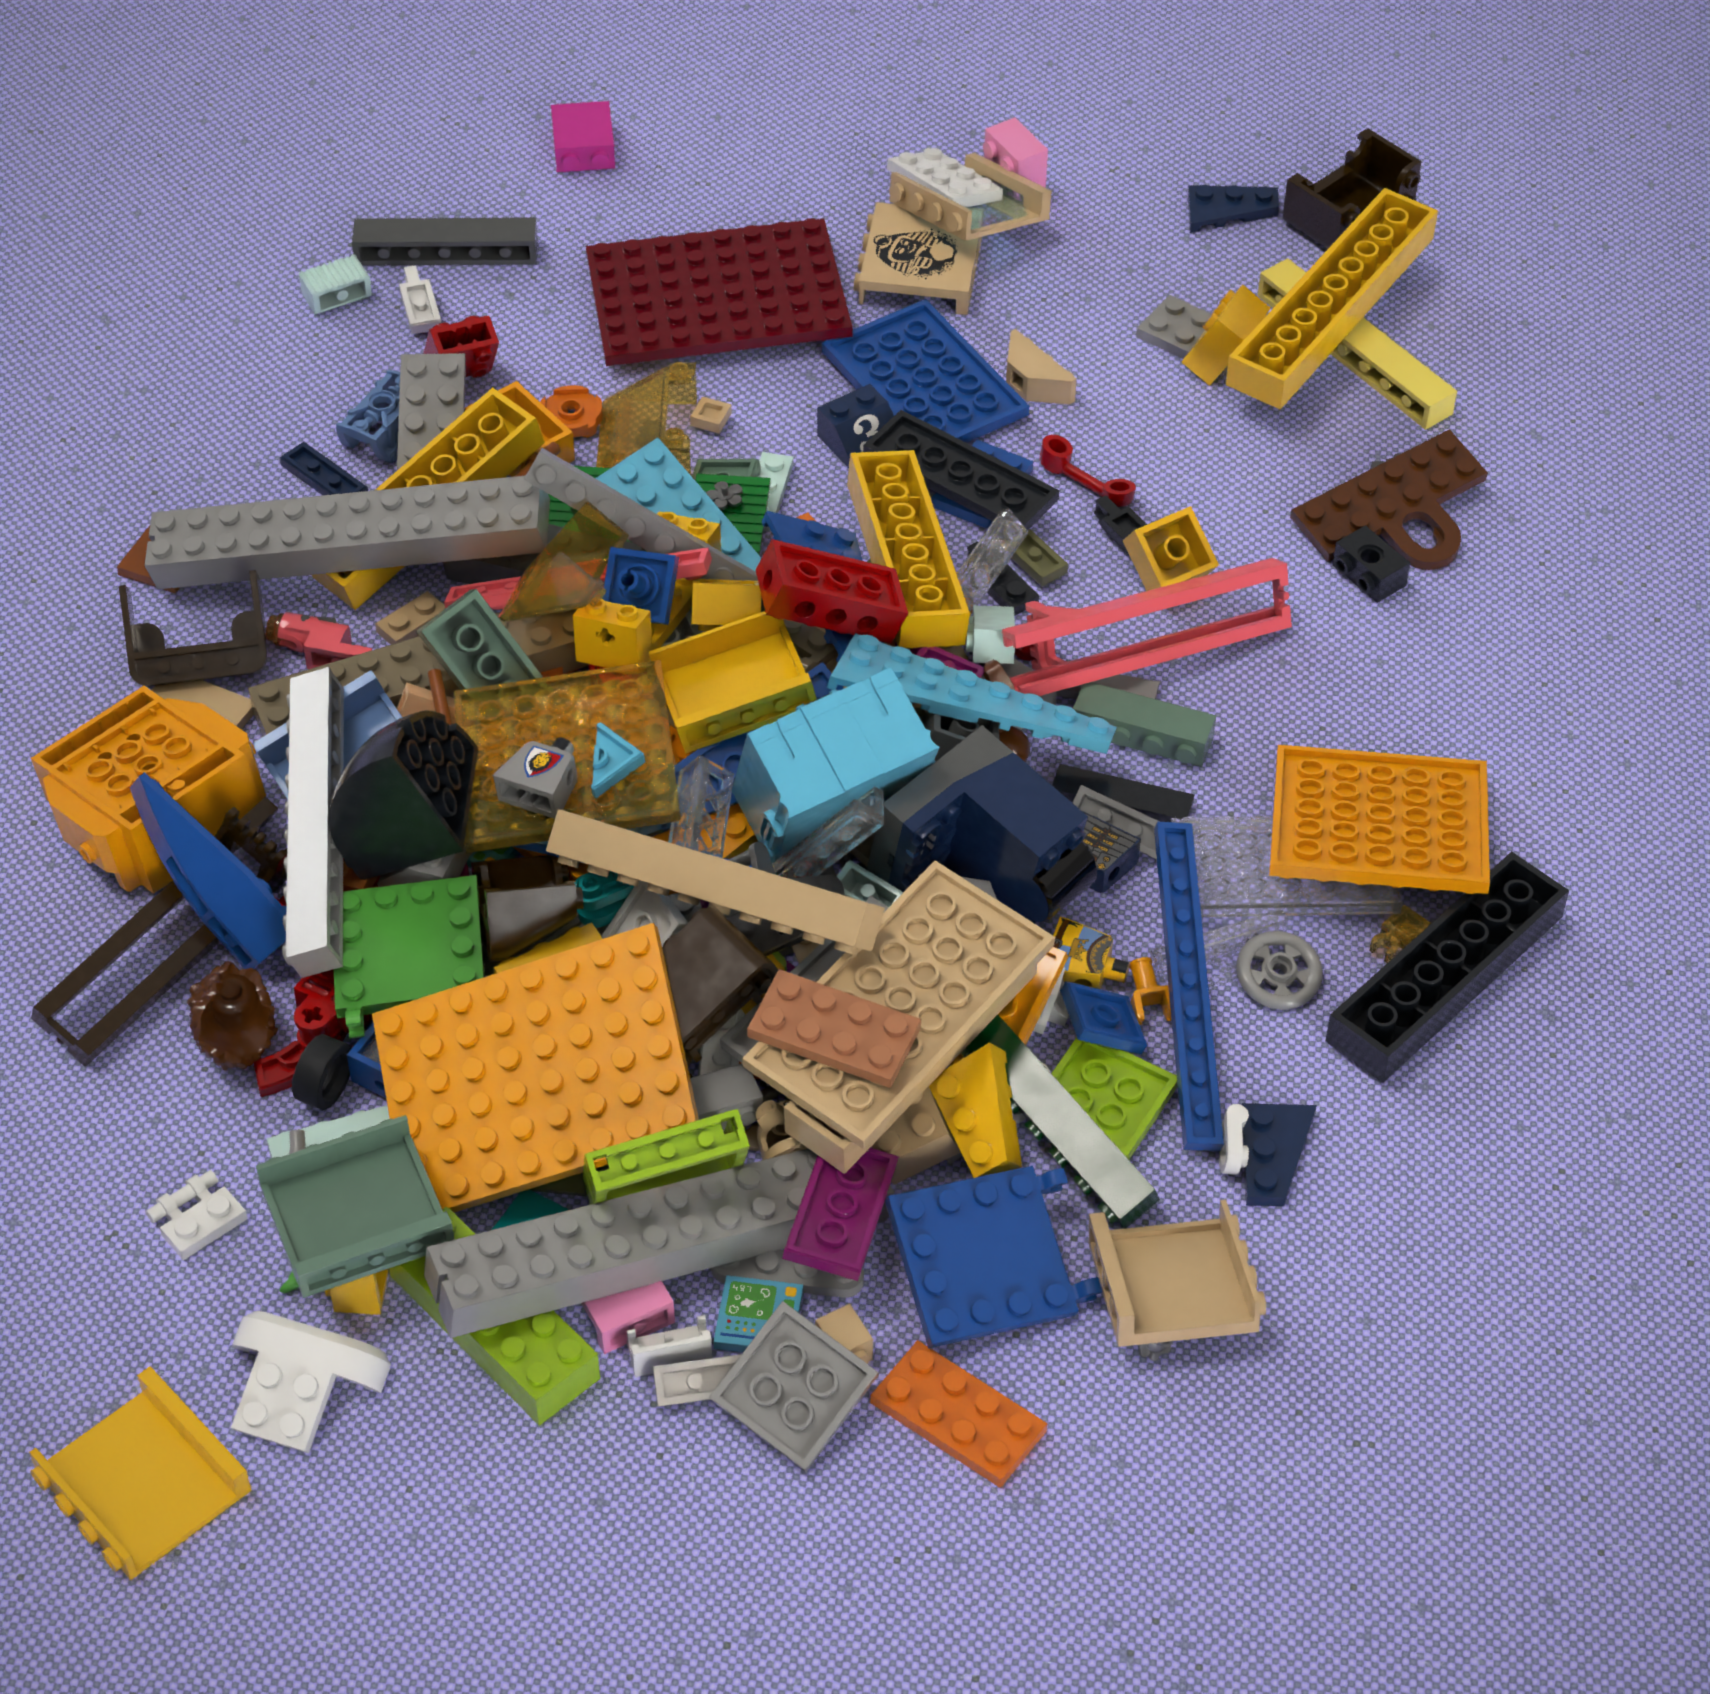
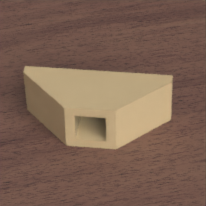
(1037, 374)

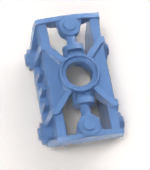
(377, 406)

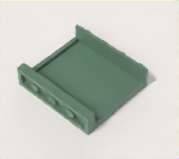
(353, 1206)

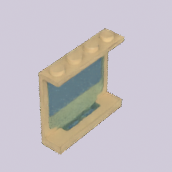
(1021, 202)

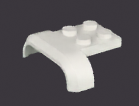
(296, 1376)

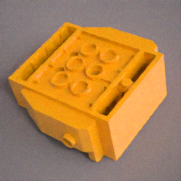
(180, 744)

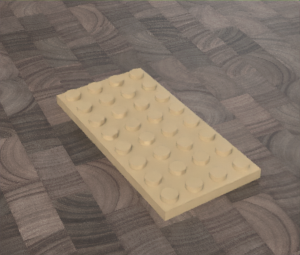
(937, 956)

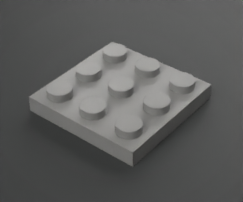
(794, 1386)

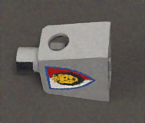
(538, 777)

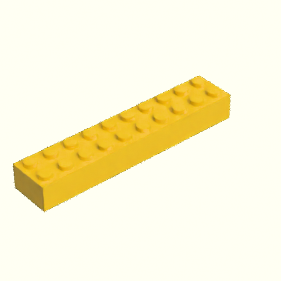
(1331, 298)

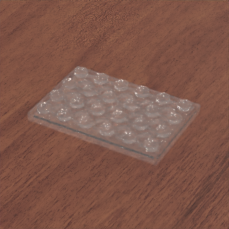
(1236, 880)

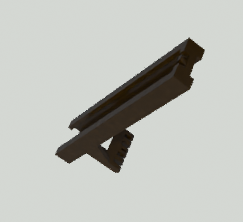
(233, 835)

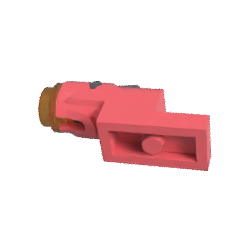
(317, 637)

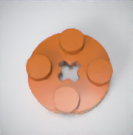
(587, 409)

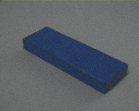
(319, 471)

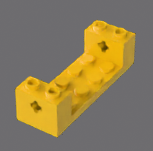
(624, 634)

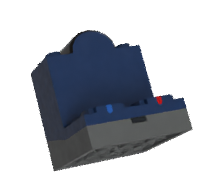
(991, 822)

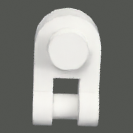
(1233, 1153)

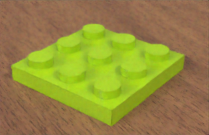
(1116, 1090)

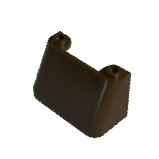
(523, 902)

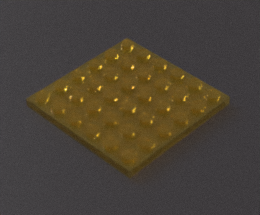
(569, 706)

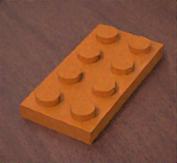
(958, 1413)

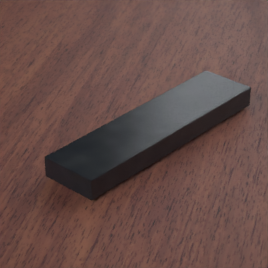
(1145, 798)

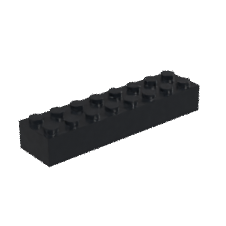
(1445, 967)

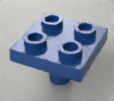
(642, 581)

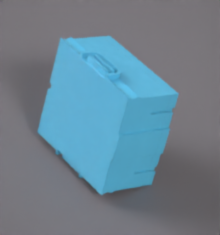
(827, 756)

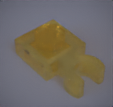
(1398, 932)

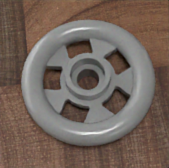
(1293, 948)

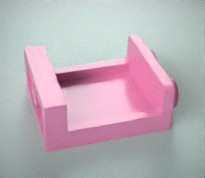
(640, 1309)

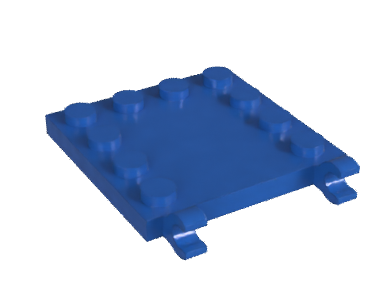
(985, 1255)

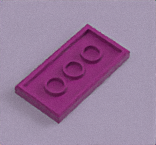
(840, 1214)

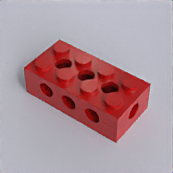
(831, 591)

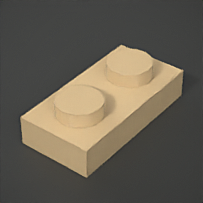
(409, 618)

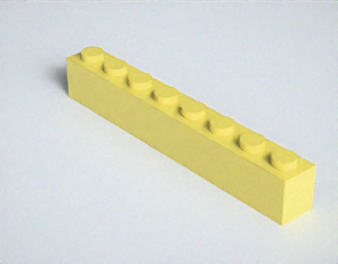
(1375, 358)

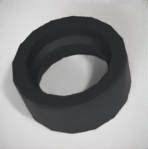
(321, 1072)

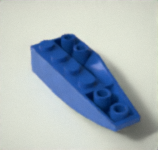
(211, 878)

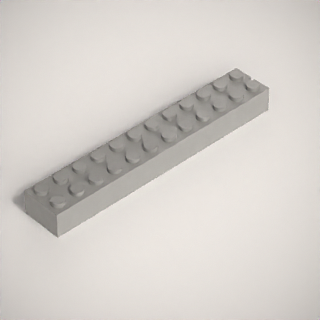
(347, 532)
(618, 1244)

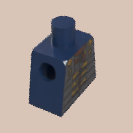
(1113, 851)

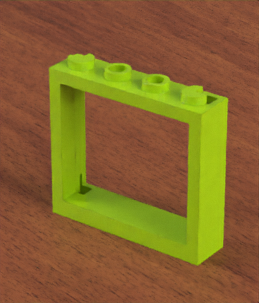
(667, 1157)

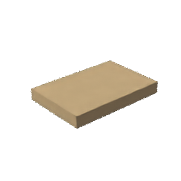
(224, 702)

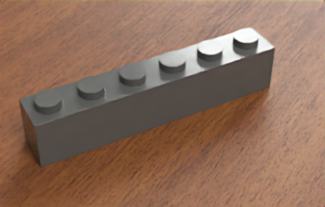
(445, 241)

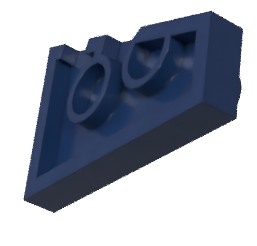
(1227, 203)

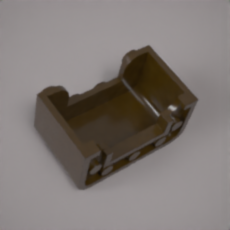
(1334, 202)
(712, 976)

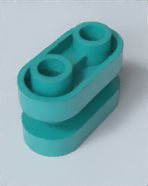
(601, 898)

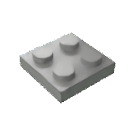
(1173, 326)

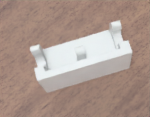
(669, 1347)

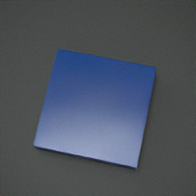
(1103, 1018)

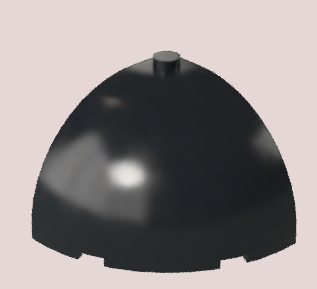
(404, 796)

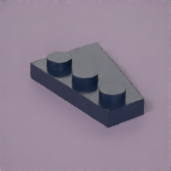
(1275, 1144)

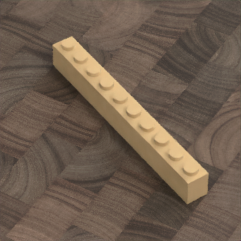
(715, 880)

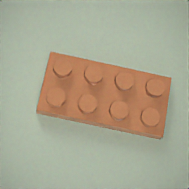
(834, 1028)

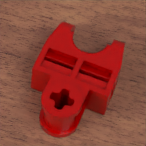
(316, 1009)

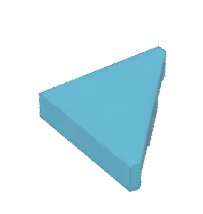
(612, 759)

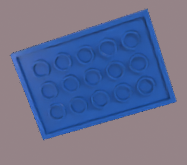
(927, 372)

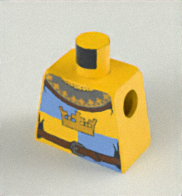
(1088, 955)

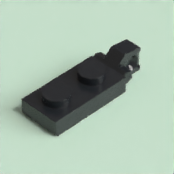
(1117, 521)
(1010, 588)

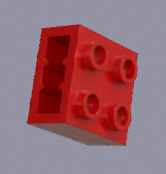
(471, 337)

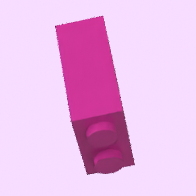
(583, 136)

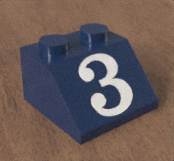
(852, 421)

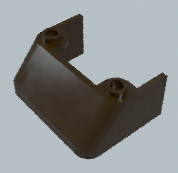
(154, 665)

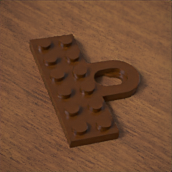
(1391, 495)

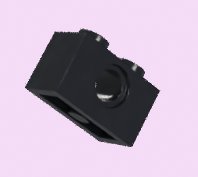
(1371, 564)

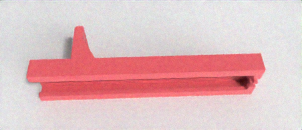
(1053, 622)

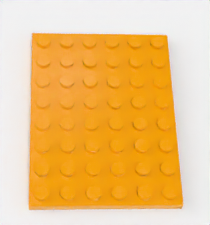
(537, 1067)

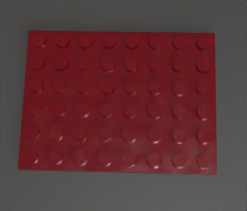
(717, 291)

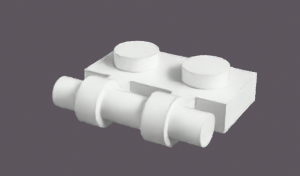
(203, 1222)

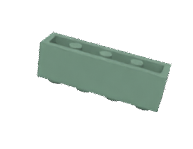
(1150, 723)

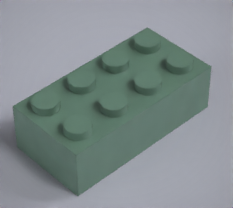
(475, 645)

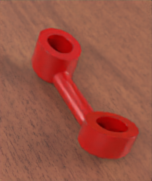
(1056, 458)

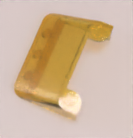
(640, 415)
(568, 568)

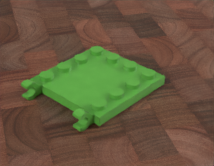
(406, 945)

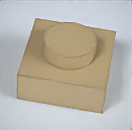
(710, 415)

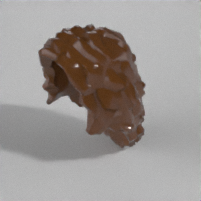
(232, 1016)

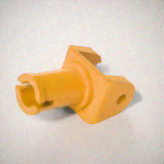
(1147, 989)

